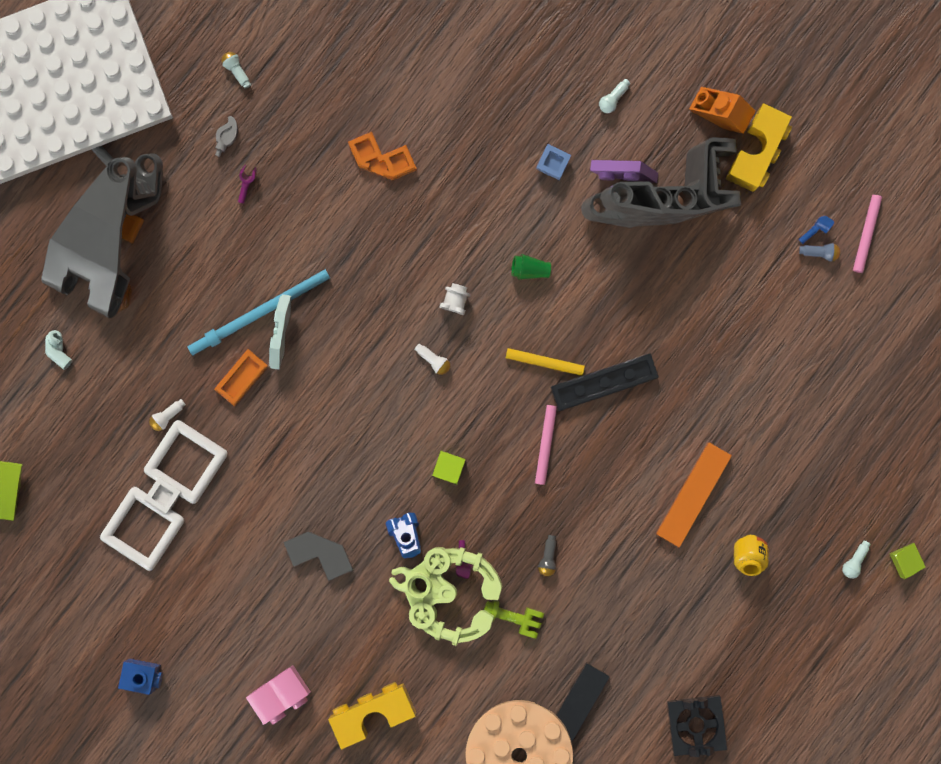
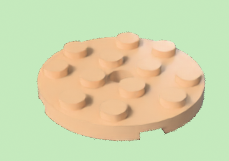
(519, 726)

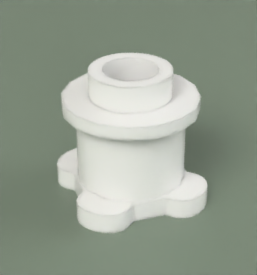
(455, 299)

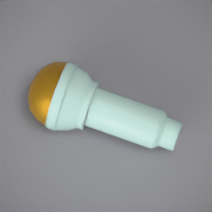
(231, 62)

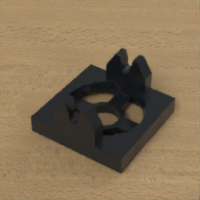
(717, 743)

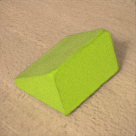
(448, 467)
(907, 561)

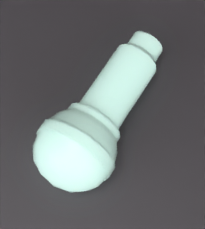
(609, 102)
(852, 568)

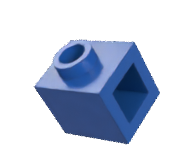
(140, 676)

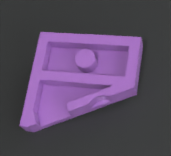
(625, 170)

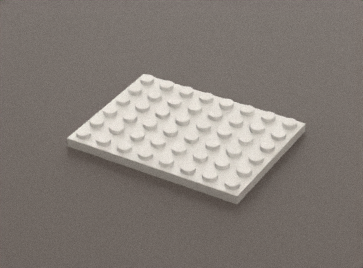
(72, 82)

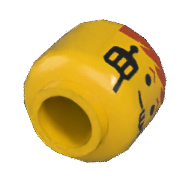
(751, 555)

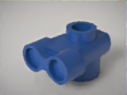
(404, 530)

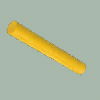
(545, 361)

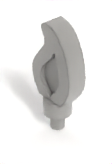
(226, 135)

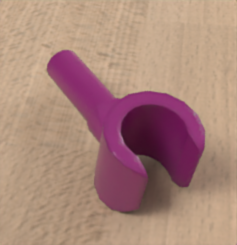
(246, 180)
(464, 570)

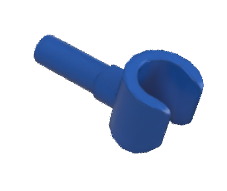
(823, 223)

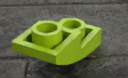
(9, 486)

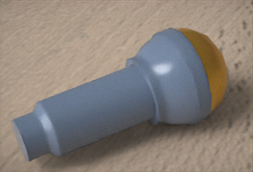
(829, 252)

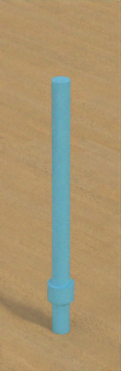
(214, 337)

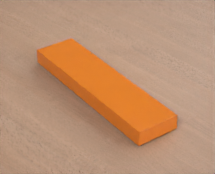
(693, 494)

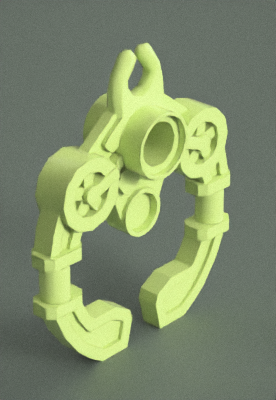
(438, 590)

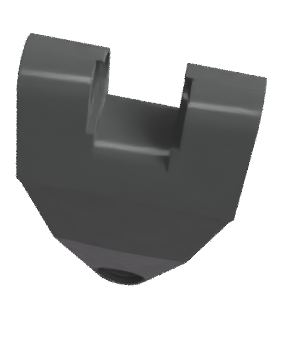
(644, 205)
(91, 233)

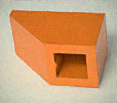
(723, 109)

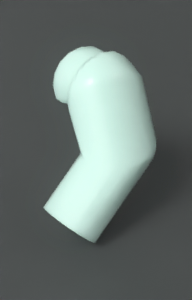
(54, 349)

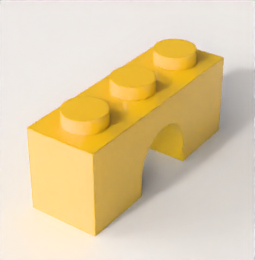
(769, 127)
(392, 703)

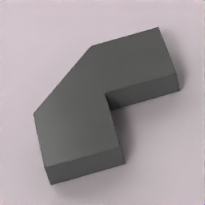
(331, 554)

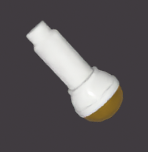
(440, 364)
(160, 420)

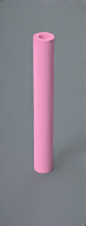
(867, 233)
(545, 447)

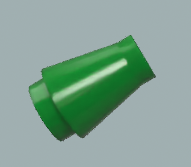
(528, 267)

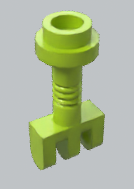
(523, 620)

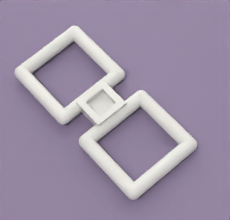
(163, 495)

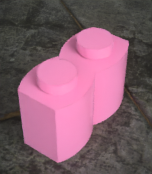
(278, 695)

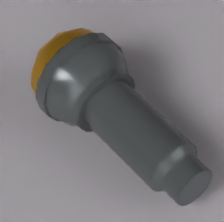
(547, 564)

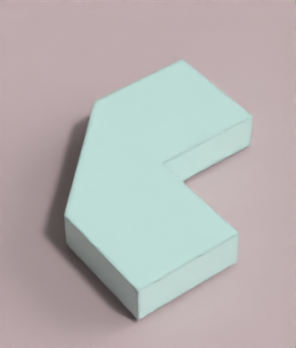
(281, 320)

